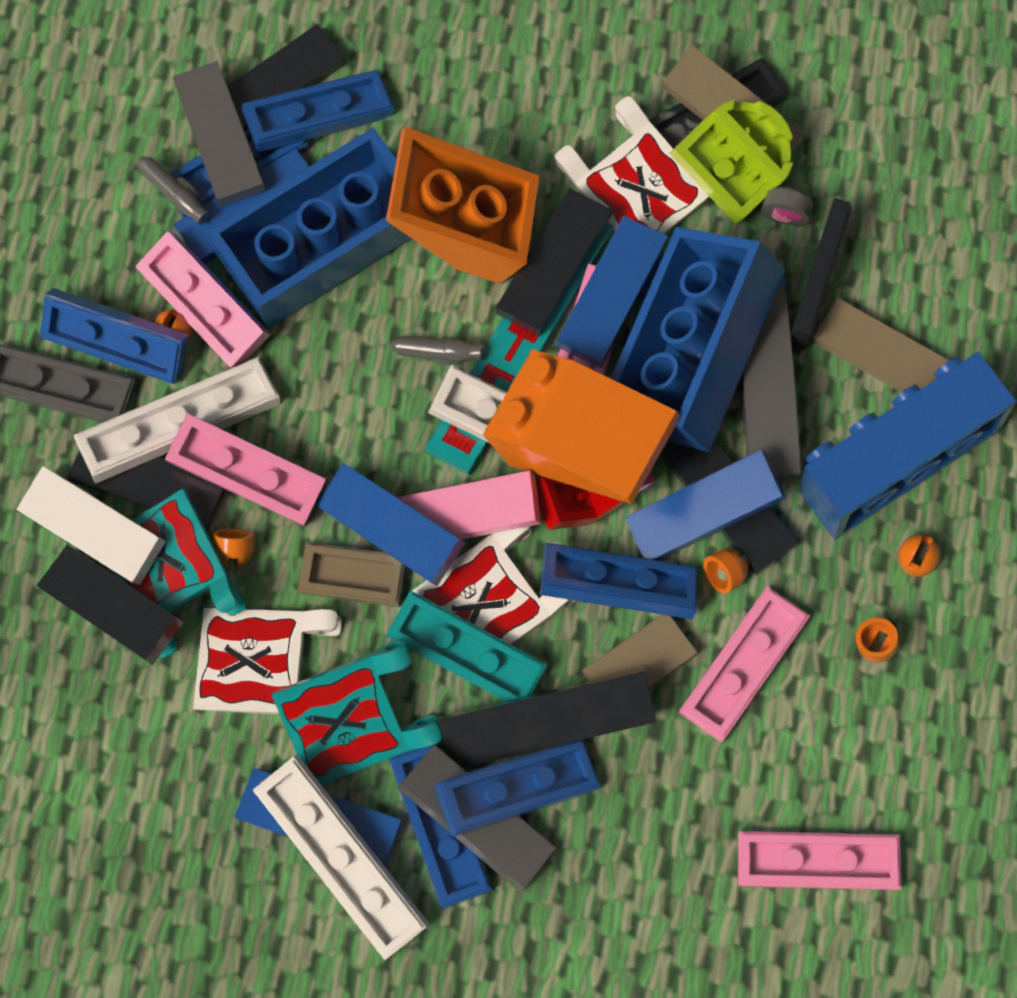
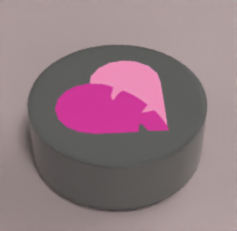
(787, 206)

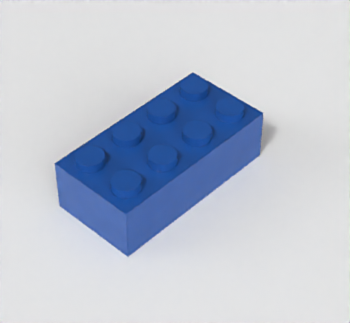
(311, 230)
(699, 328)
(905, 444)

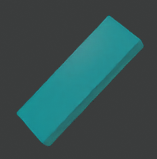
(465, 649)

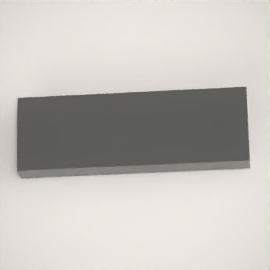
(218, 134)
(63, 385)
(507, 846)

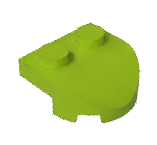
(737, 155)

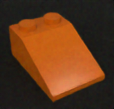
(463, 205)
(579, 427)

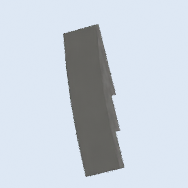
(770, 393)

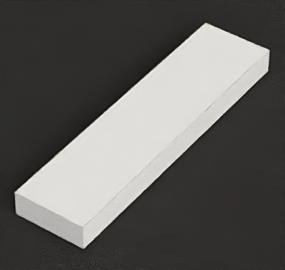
(153, 427)
(341, 857)

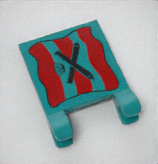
(185, 563)
(346, 719)

